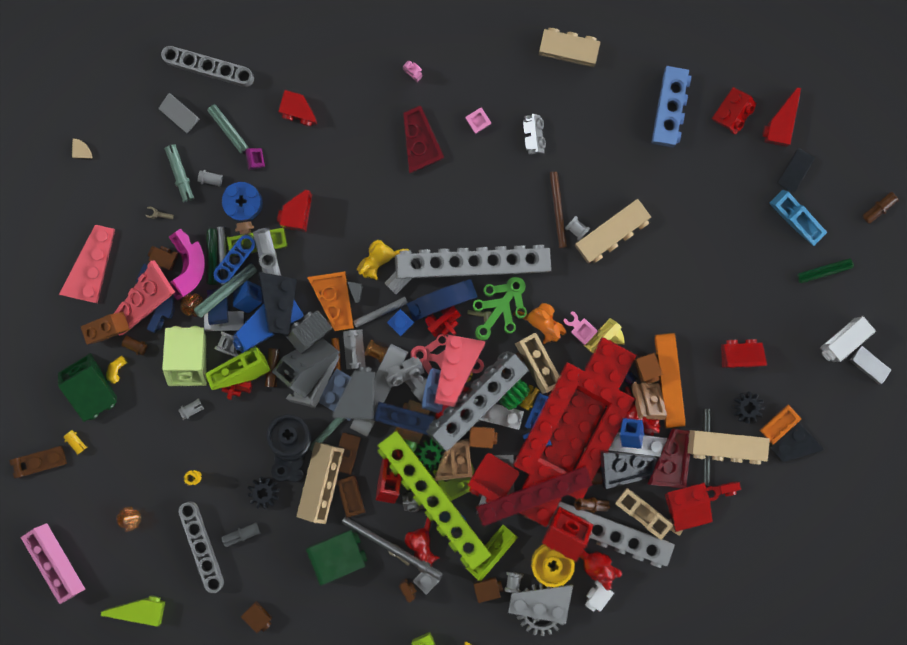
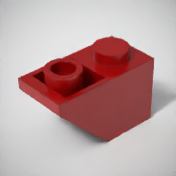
(296, 107)

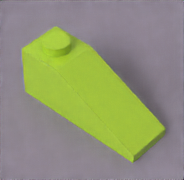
(239, 369)
(142, 611)

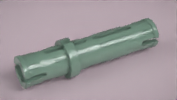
(182, 181)

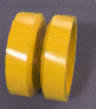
(549, 575)

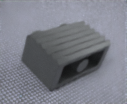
(309, 331)

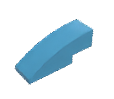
(798, 217)

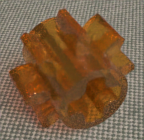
(190, 302)
(128, 518)

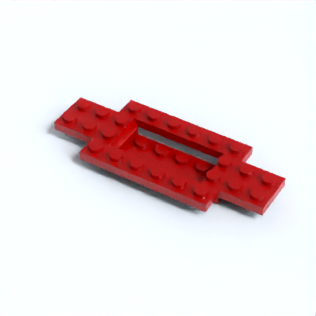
(570, 420)

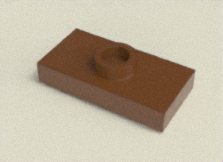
(350, 444)
(350, 496)
(408, 590)

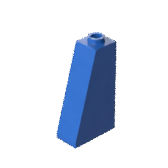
(256, 330)

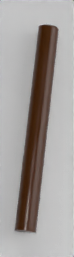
(558, 210)

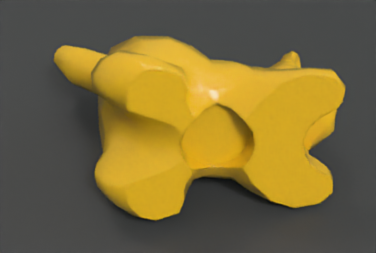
(378, 256)

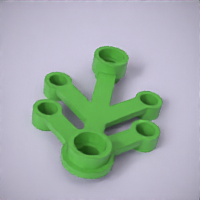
(501, 305)

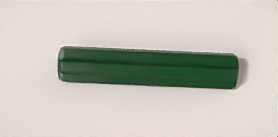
(212, 253)
(825, 270)

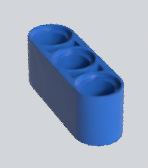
(226, 262)

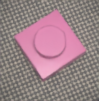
(478, 120)

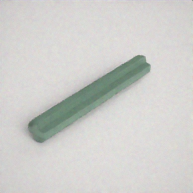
(225, 290)

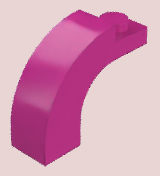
(192, 267)

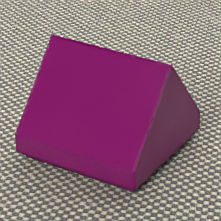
(254, 158)

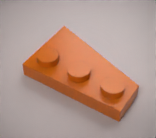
(334, 298)

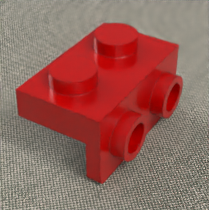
(735, 110)

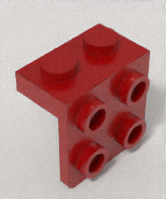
(492, 478)

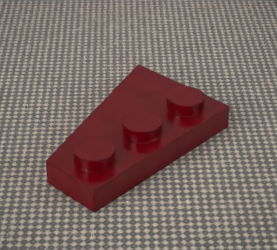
(420, 140)
(673, 462)

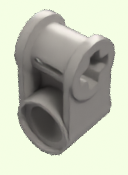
(226, 345)

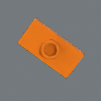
(780, 424)

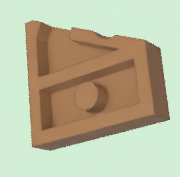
(455, 462)

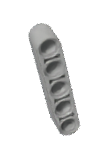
(199, 61)
(392, 357)
(200, 557)

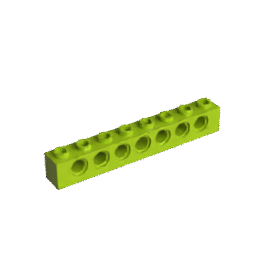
(480, 552)

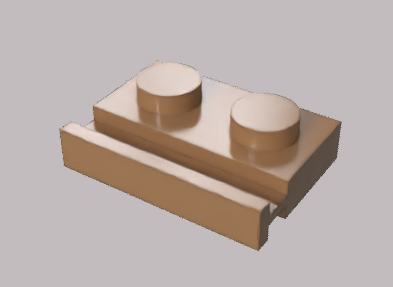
(649, 401)

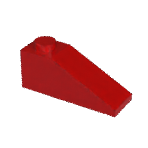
(781, 125)
(388, 482)

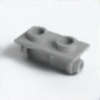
(534, 125)
(354, 349)
(411, 369)
(412, 506)

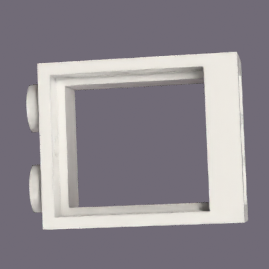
(847, 339)

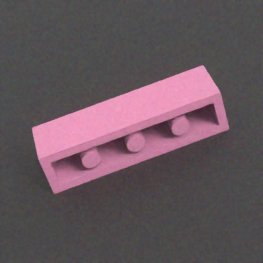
(53, 563)

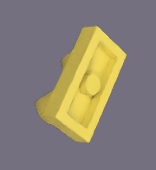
(611, 331)

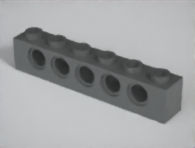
(487, 398)

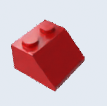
(296, 212)
(743, 354)
(689, 507)
(567, 534)

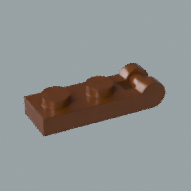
(39, 461)

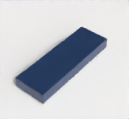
(403, 418)

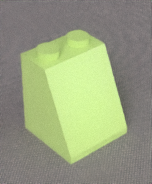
(185, 356)

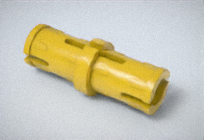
(196, 474)

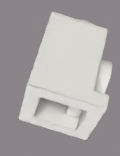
(598, 597)

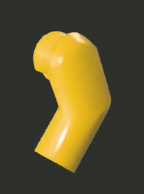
(112, 370)

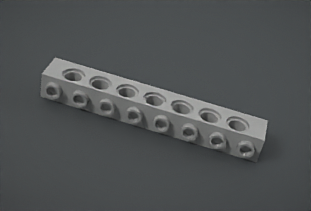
(541, 262)
(663, 548)

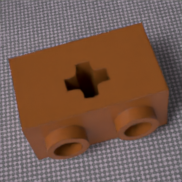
(105, 328)
(648, 368)
(482, 437)

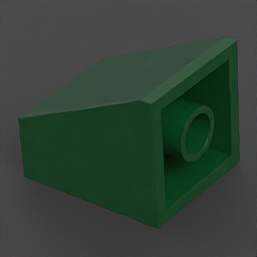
(86, 388)
(336, 556)

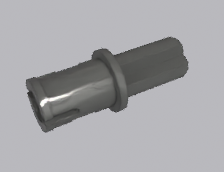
(241, 535)

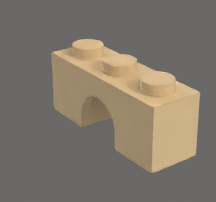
(644, 513)

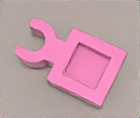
(413, 70)
(582, 330)

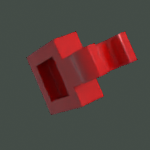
(728, 488)

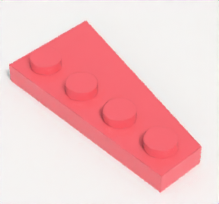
(89, 269)
(146, 295)
(456, 368)

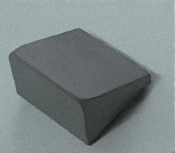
(356, 290)

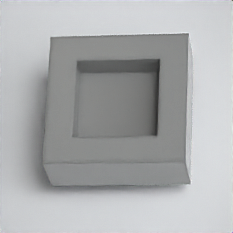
(425, 582)

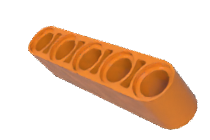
(670, 380)

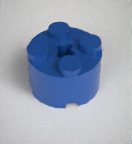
(235, 193)

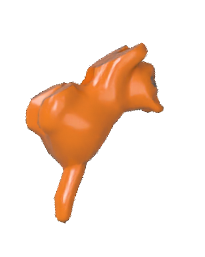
(543, 320)

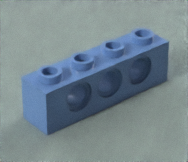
(681, 78)

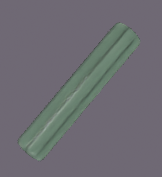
(227, 128)

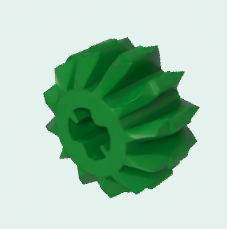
(515, 395)
(427, 460)

